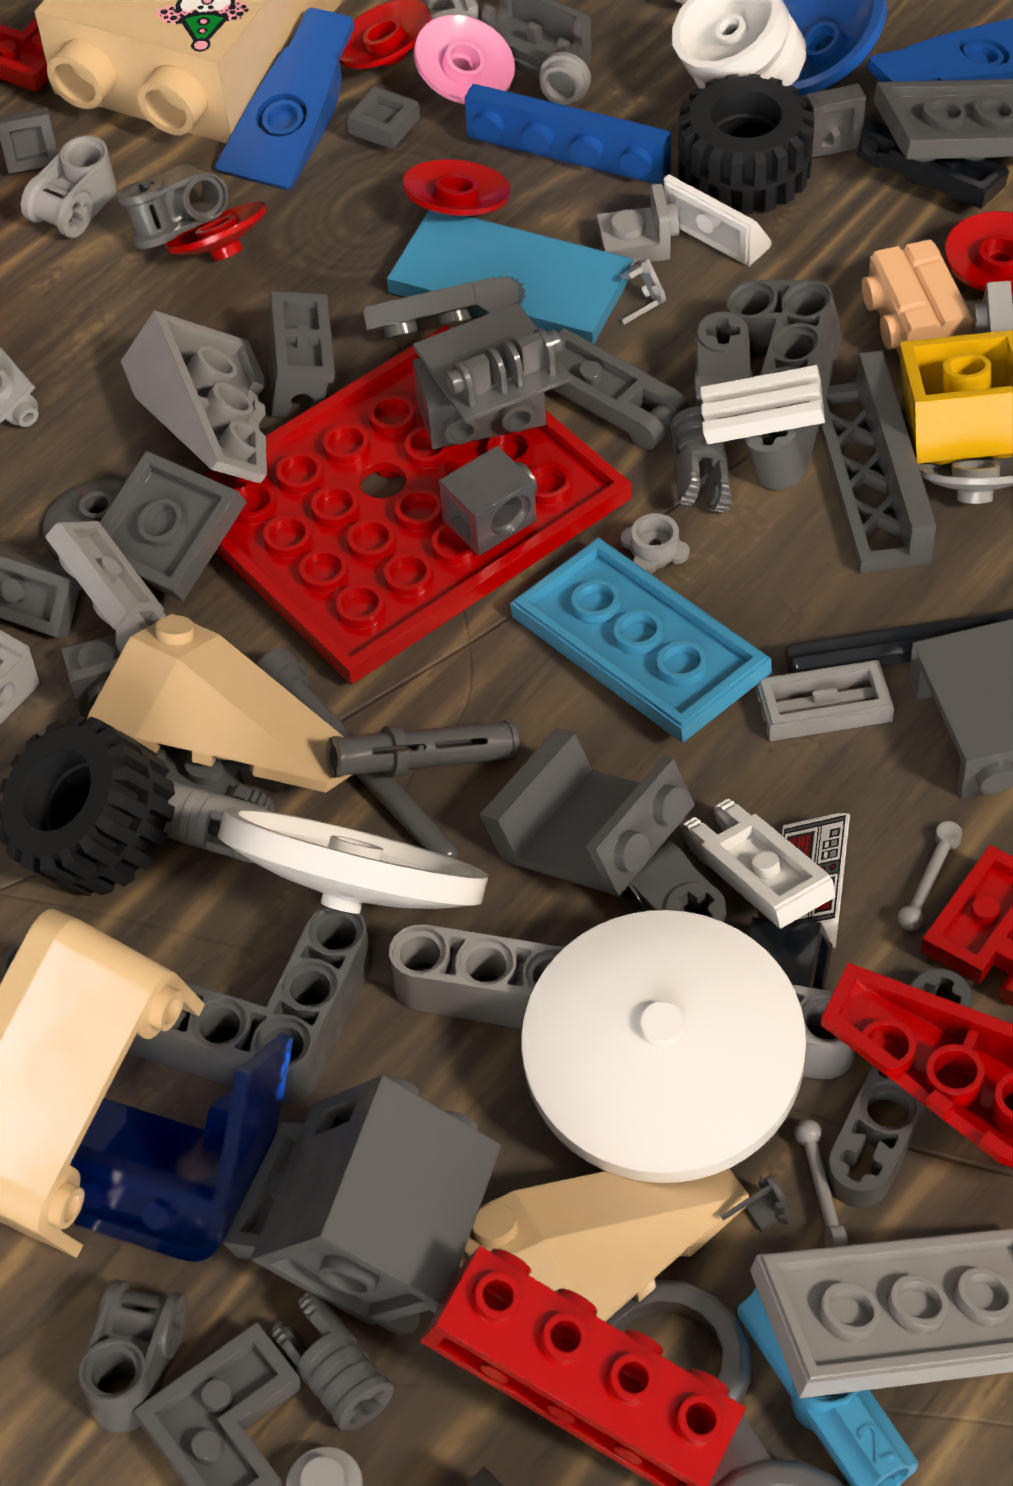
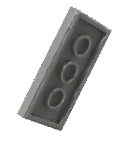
(891, 1311)

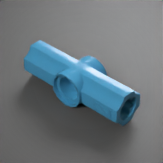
(848, 1424)

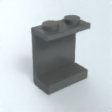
(973, 690)
(582, 821)

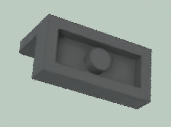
(36, 591)

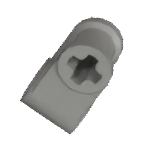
(75, 185)

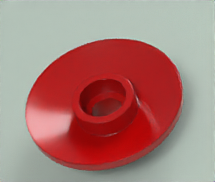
(385, 34)
(456, 187)
(219, 235)
(982, 249)

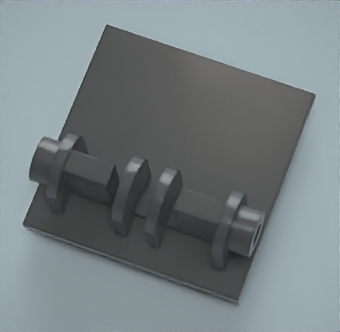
(493, 362)

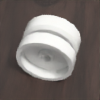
(738, 39)

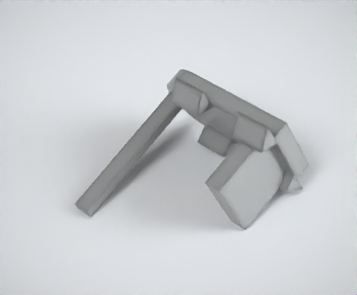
(651, 288)

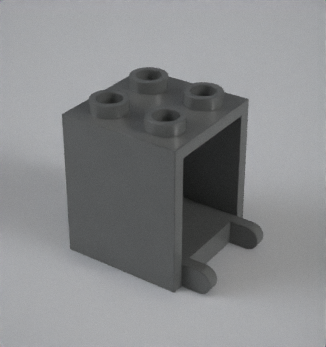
(378, 1203)

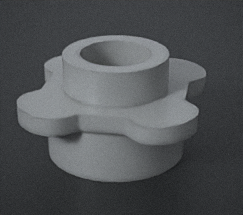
(655, 542)

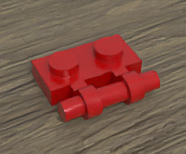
(978, 923)

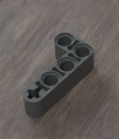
(793, 329)

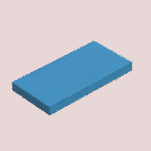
(563, 280)
(641, 639)

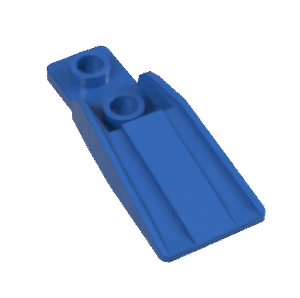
(966, 54)
(290, 105)

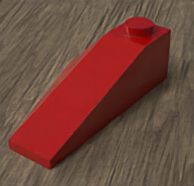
(934, 1050)

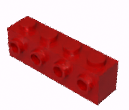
(583, 1372)

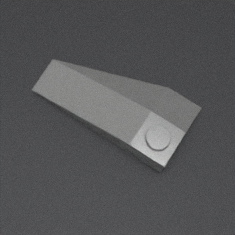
(202, 391)

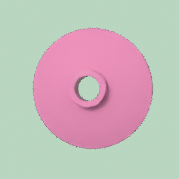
(462, 51)

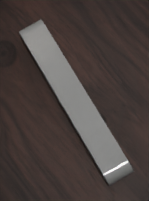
(464, 956)

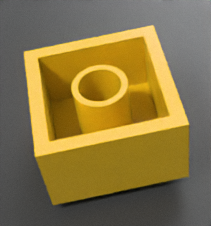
(958, 396)

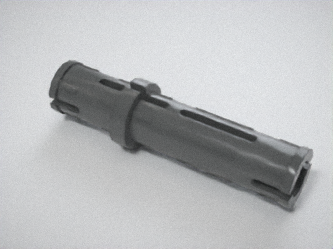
(355, 755)

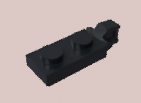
(962, 179)

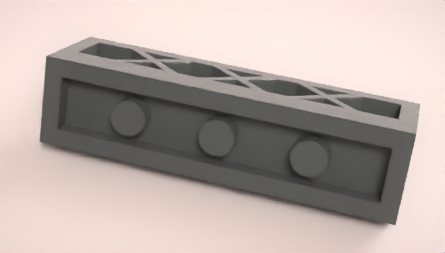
(897, 466)

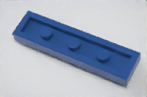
(568, 134)

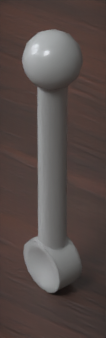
(947, 837)
(808, 1135)

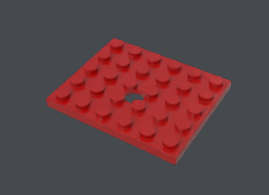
(384, 572)

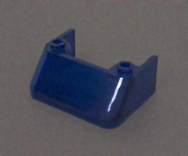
(176, 1182)

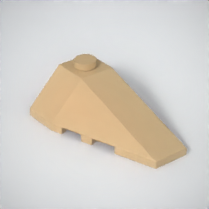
(206, 697)
(605, 1231)

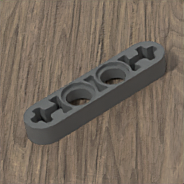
(890, 1142)

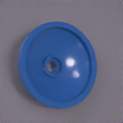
(836, 38)

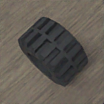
(746, 142)
(85, 806)

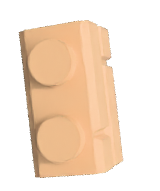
(914, 295)

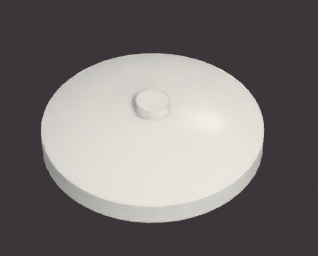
(351, 863)
(663, 1046)

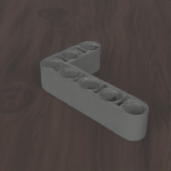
(316, 1029)

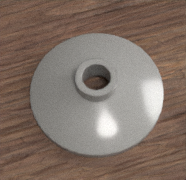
(971, 477)

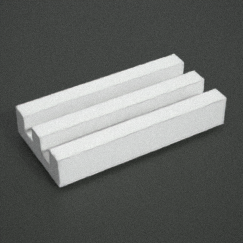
(762, 397)

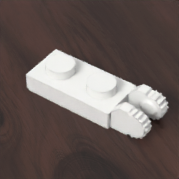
(759, 863)

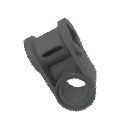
(162, 204)
(721, 352)
(672, 884)
(133, 1341)

